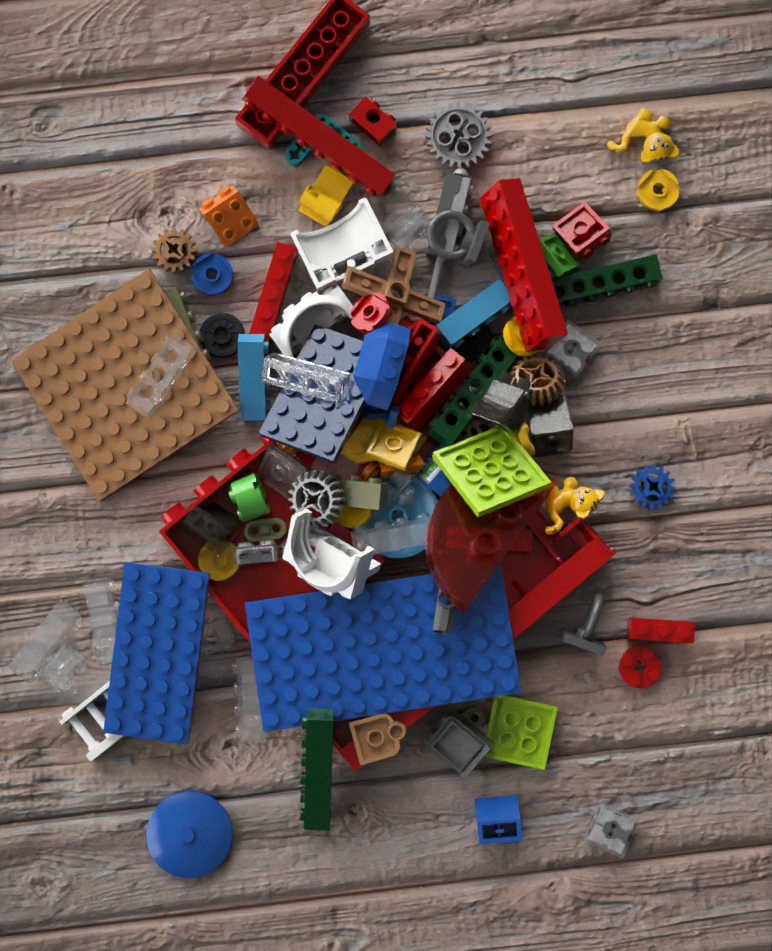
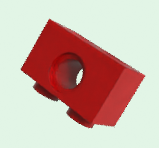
(376, 132)

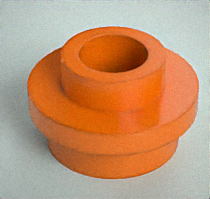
(371, 471)

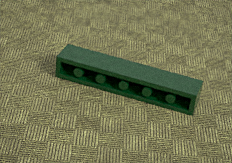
(318, 768)

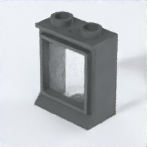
(458, 743)

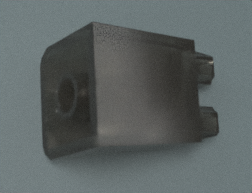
(504, 404)
(550, 428)
(212, 527)

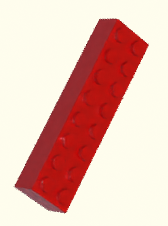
(309, 63)
(523, 265)

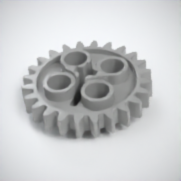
(474, 144)

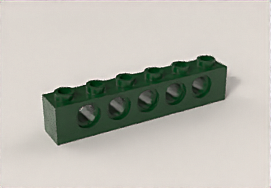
(647, 265)
(445, 433)

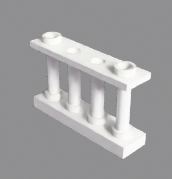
(95, 747)

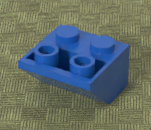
(498, 819)

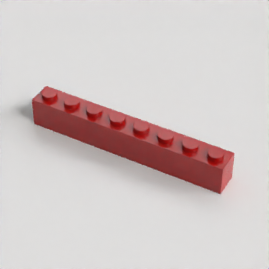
(317, 136)

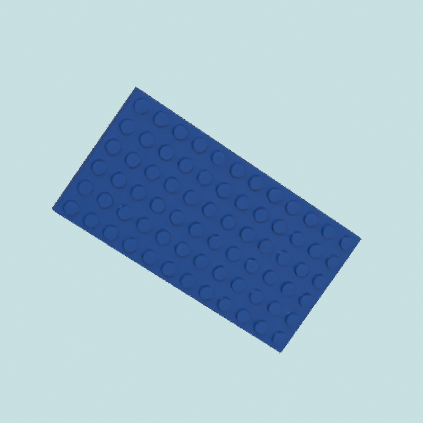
(378, 651)

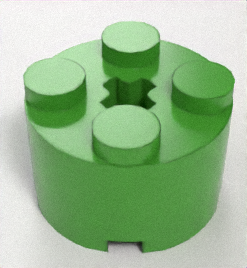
(249, 498)

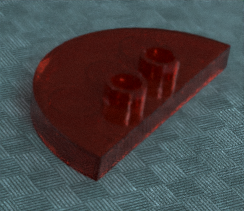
(469, 548)

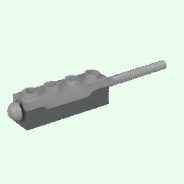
(453, 197)

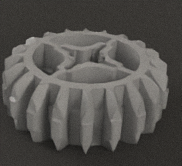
(304, 486)

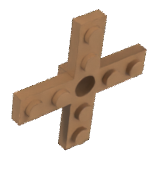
(397, 280)

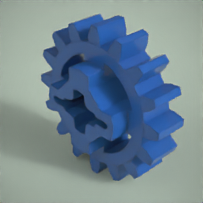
(645, 480)

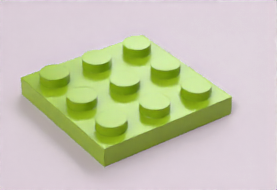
(520, 731)

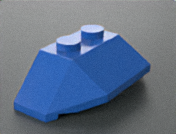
(381, 364)

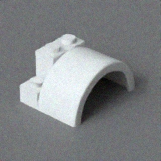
(351, 242)

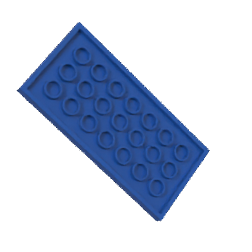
(156, 653)

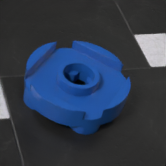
(215, 263)

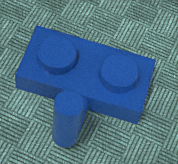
(389, 416)

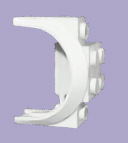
(333, 565)

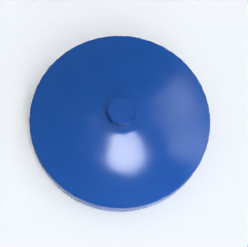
(189, 834)

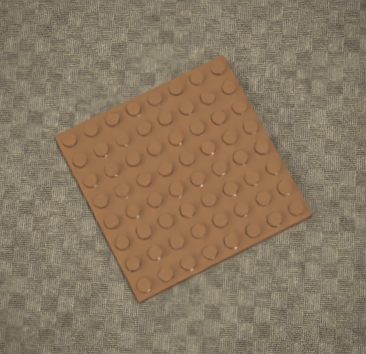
(91, 366)

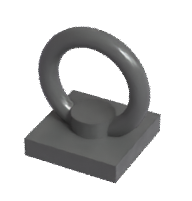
(470, 244)
(585, 636)

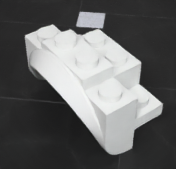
(301, 318)

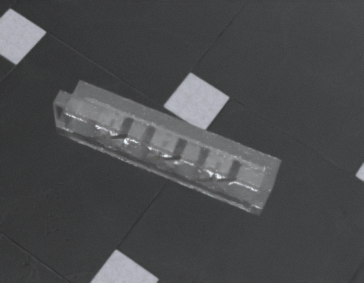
(308, 370)

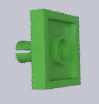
(558, 255)

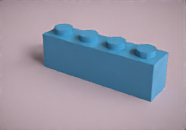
(474, 314)
(251, 388)

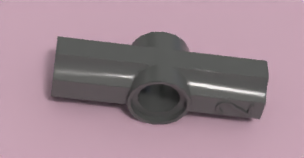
(443, 616)

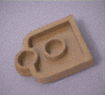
(376, 737)

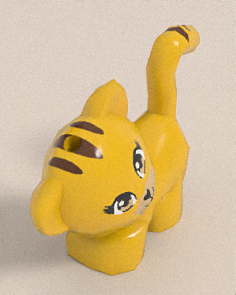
(657, 144)
(580, 500)

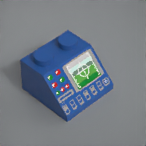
(433, 475)

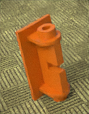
(415, 464)

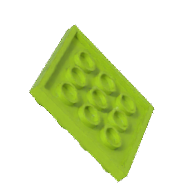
(491, 470)

